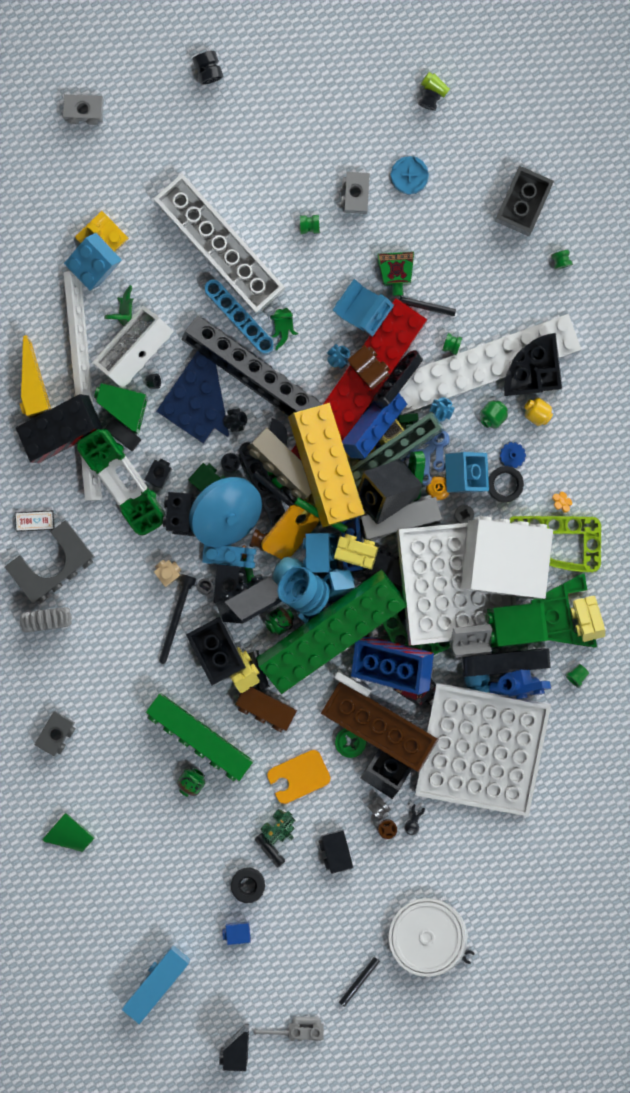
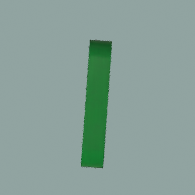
(417, 466)

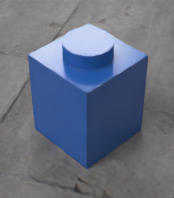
(237, 933)

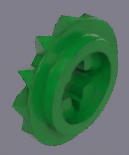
(348, 751)

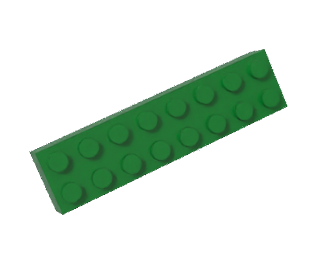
(331, 631)

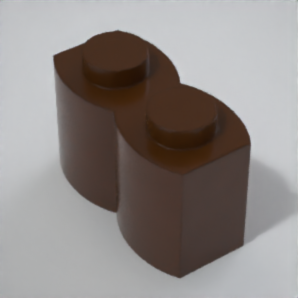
(368, 367)

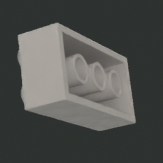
(413, 515)

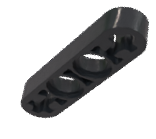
(398, 379)

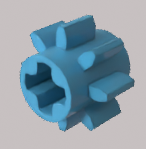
(338, 356)
(442, 409)

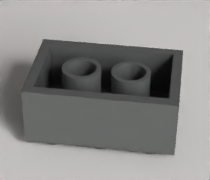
(524, 201)

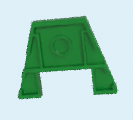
(558, 612)

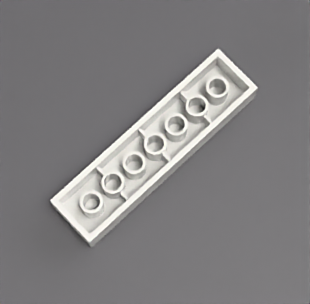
(219, 244)

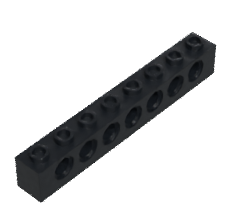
(241, 369)

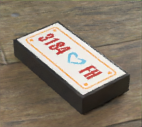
(34, 521)

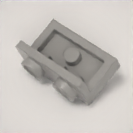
(471, 640)

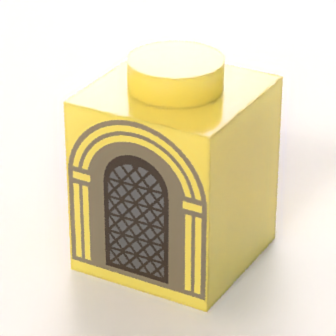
(394, 430)

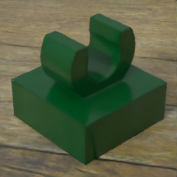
(408, 419)

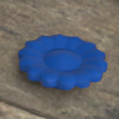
(513, 455)

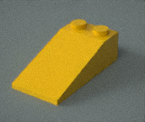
(33, 390)

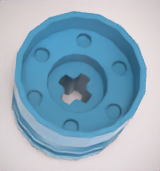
(303, 591)

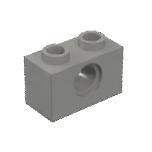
(74, 102)
(358, 181)

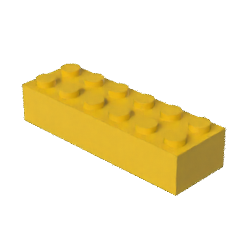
(326, 465)

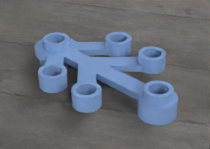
(439, 447)

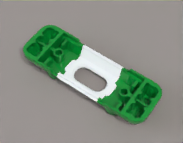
(136, 505)

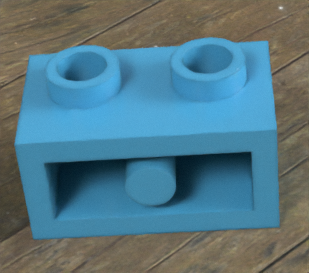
(339, 583)

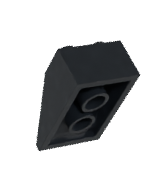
(216, 650)
(386, 773)

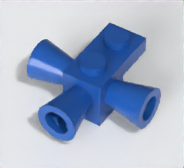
(519, 685)

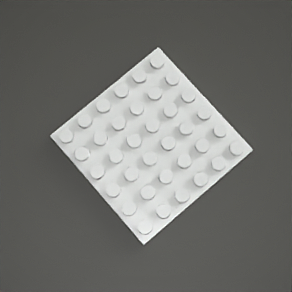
(432, 584)
(484, 749)

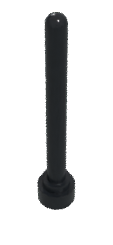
(186, 583)

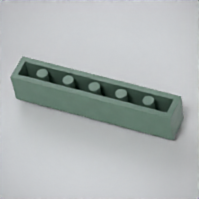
(399, 446)

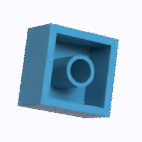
(92, 261)
(466, 472)
(320, 552)

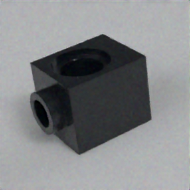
(158, 482)

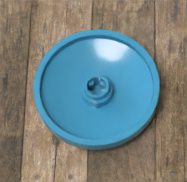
(225, 512)

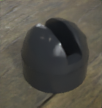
(153, 381)
(207, 584)

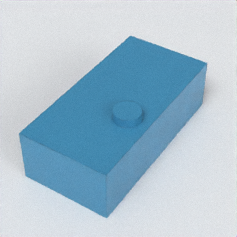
(156, 984)

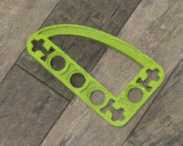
(563, 529)

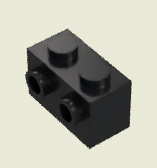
(178, 512)

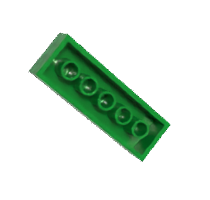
(199, 736)

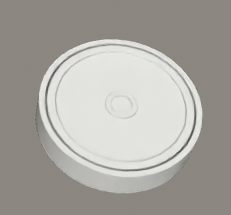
(428, 937)

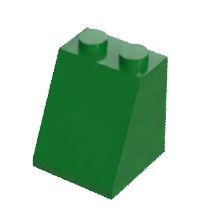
(123, 404)
(517, 624)

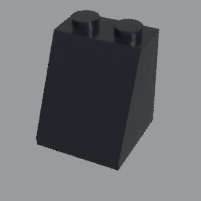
(387, 490)

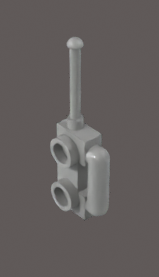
(301, 1033)

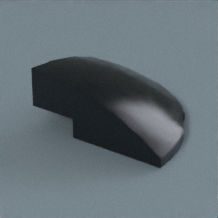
(535, 368)

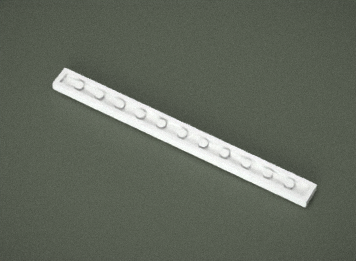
(81, 367)

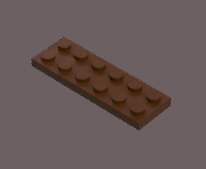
(379, 726)

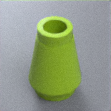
(434, 83)

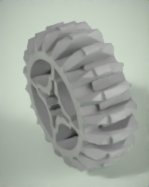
(45, 619)

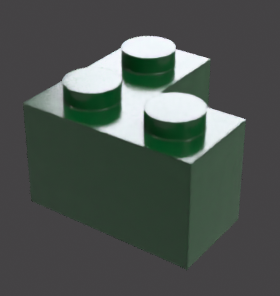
(204, 476)

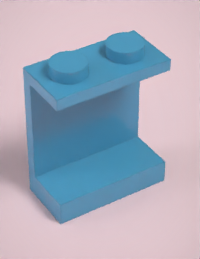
(363, 308)

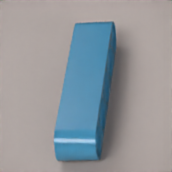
(233, 310)

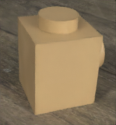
(167, 572)

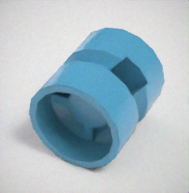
(478, 683)

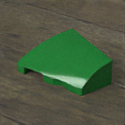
(69, 834)

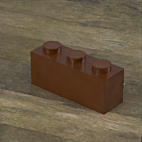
(266, 709)

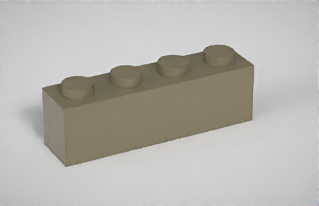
(281, 462)

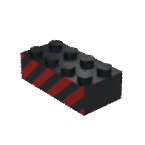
(58, 428)

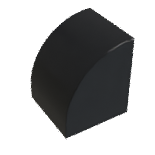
(279, 430)

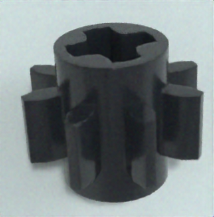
(235, 420)

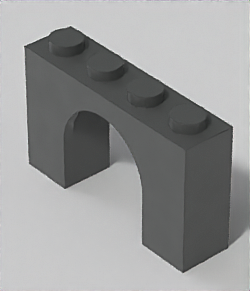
(37, 587)

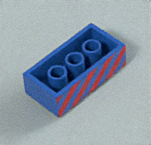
(392, 665)

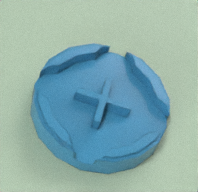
(409, 175)

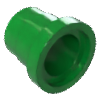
(577, 675)

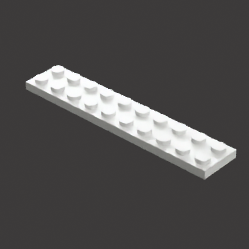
(481, 364)

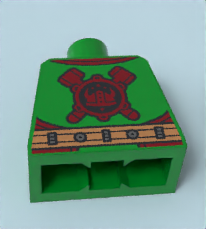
(396, 270)

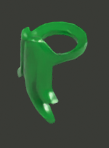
(125, 308)
(283, 322)

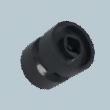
(208, 69)

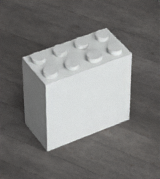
(507, 558)

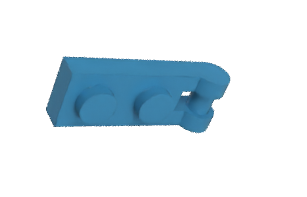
(229, 556)

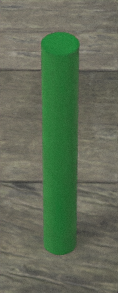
(313, 510)

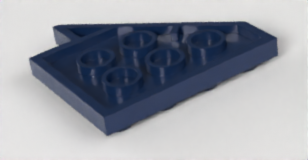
(196, 400)

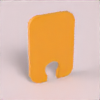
(287, 534)
(304, 775)

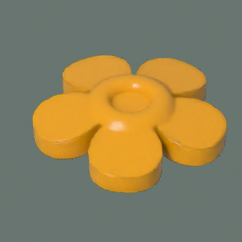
(562, 502)

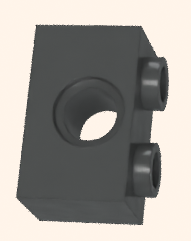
(45, 740)

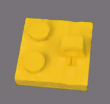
(105, 229)

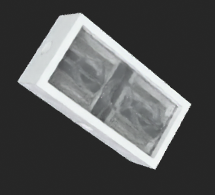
(133, 347)

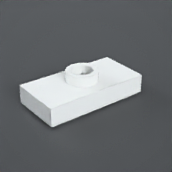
(353, 683)

